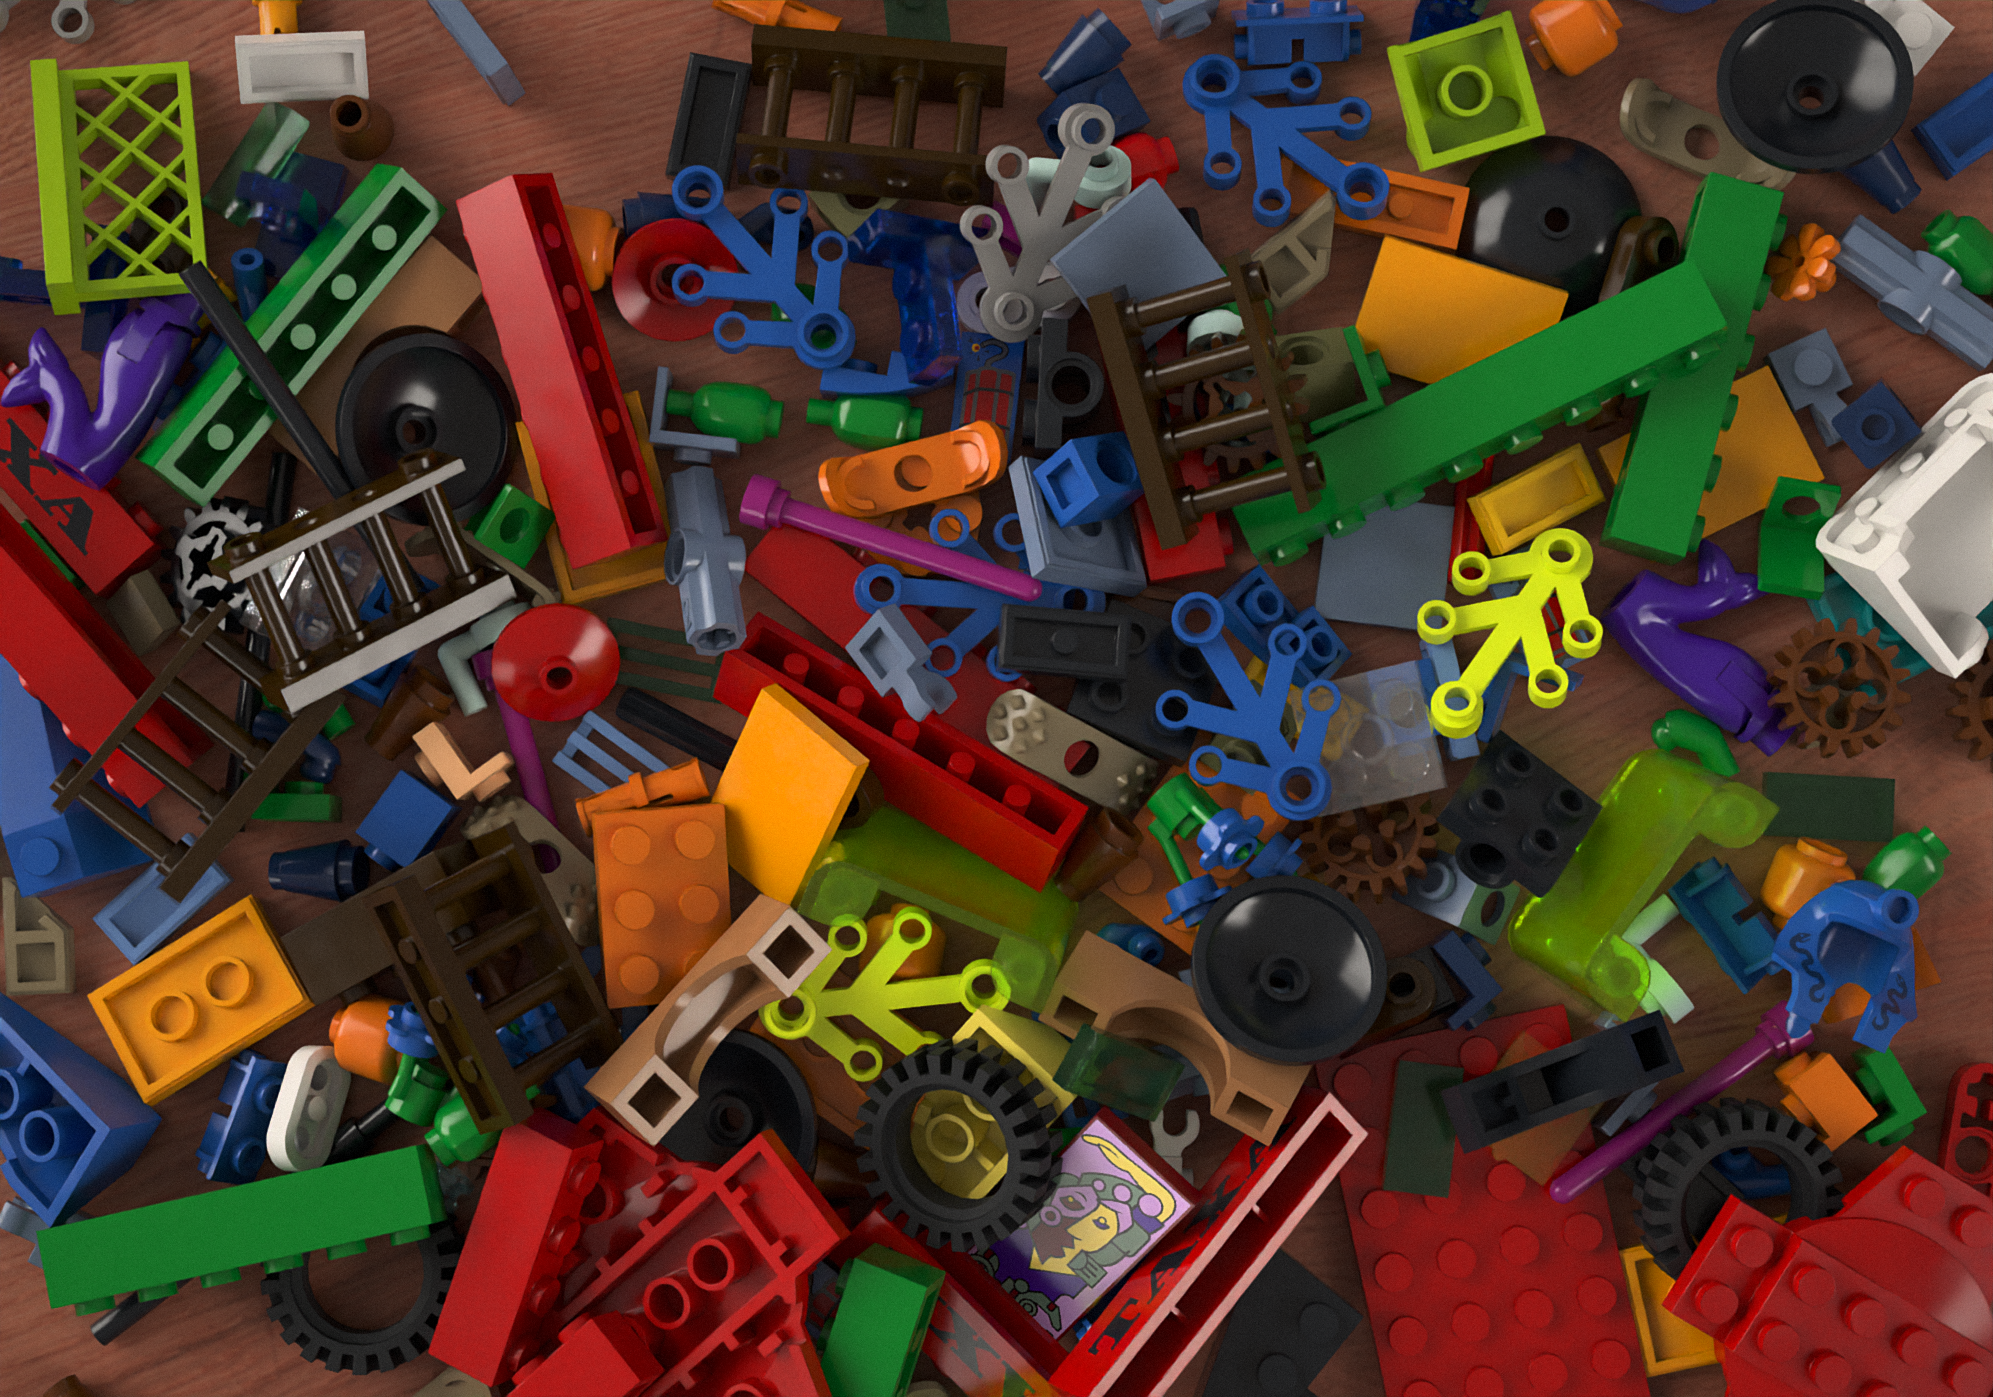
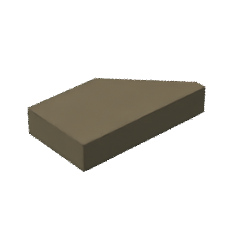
(1299, 253)
(36, 946)

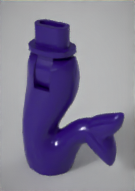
(133, 383)
(1701, 670)

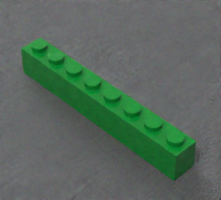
(1494, 408)

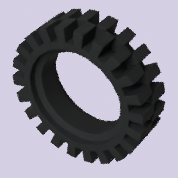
(1008, 1101)
(1711, 1134)
(365, 1349)

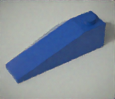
(43, 847)
(63, 1118)

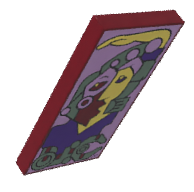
(1095, 1227)

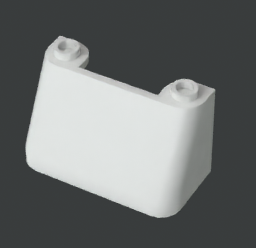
(1923, 533)

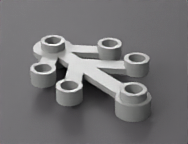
(1039, 233)

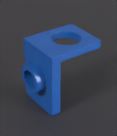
(1499, 691)

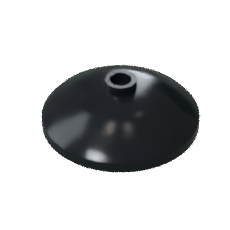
(1823, 52)
(1540, 176)
(451, 402)
(1309, 940)
(764, 1086)

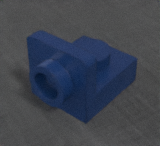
(1876, 424)

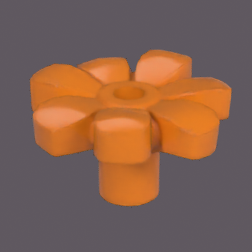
(1804, 264)

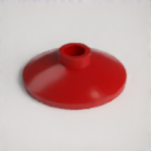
(648, 297)
(549, 639)

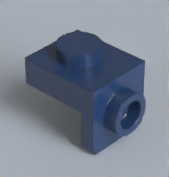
(1107, 91)
(1466, 964)

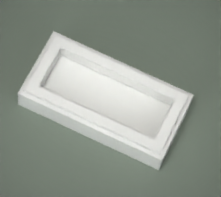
(301, 66)

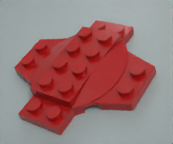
(701, 1264)
(1851, 1302)

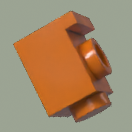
(1822, 1097)

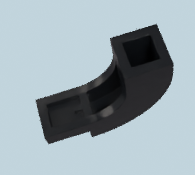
(1562, 1081)

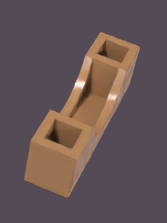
(427, 295)
(1139, 1001)
(661, 1063)

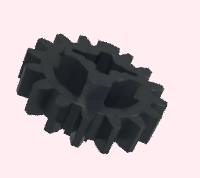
(203, 541)

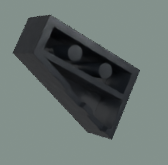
(1277, 1334)

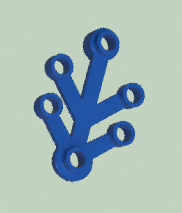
(1280, 131)
(768, 278)
(964, 594)
(1255, 717)

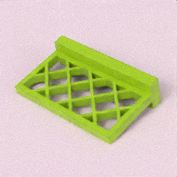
(62, 171)

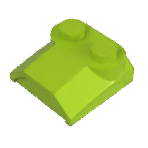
(1465, 92)

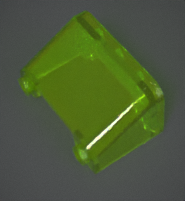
(1644, 827)
(938, 874)

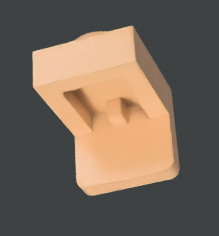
(446, 762)

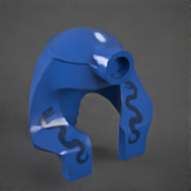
(1856, 937)

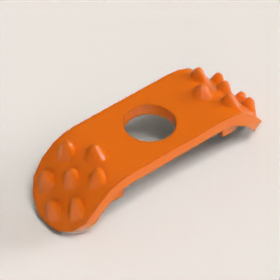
(959, 465)

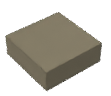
(143, 612)

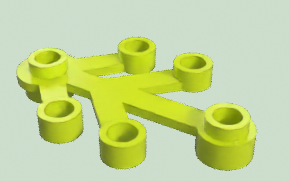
(1513, 620)
(874, 998)

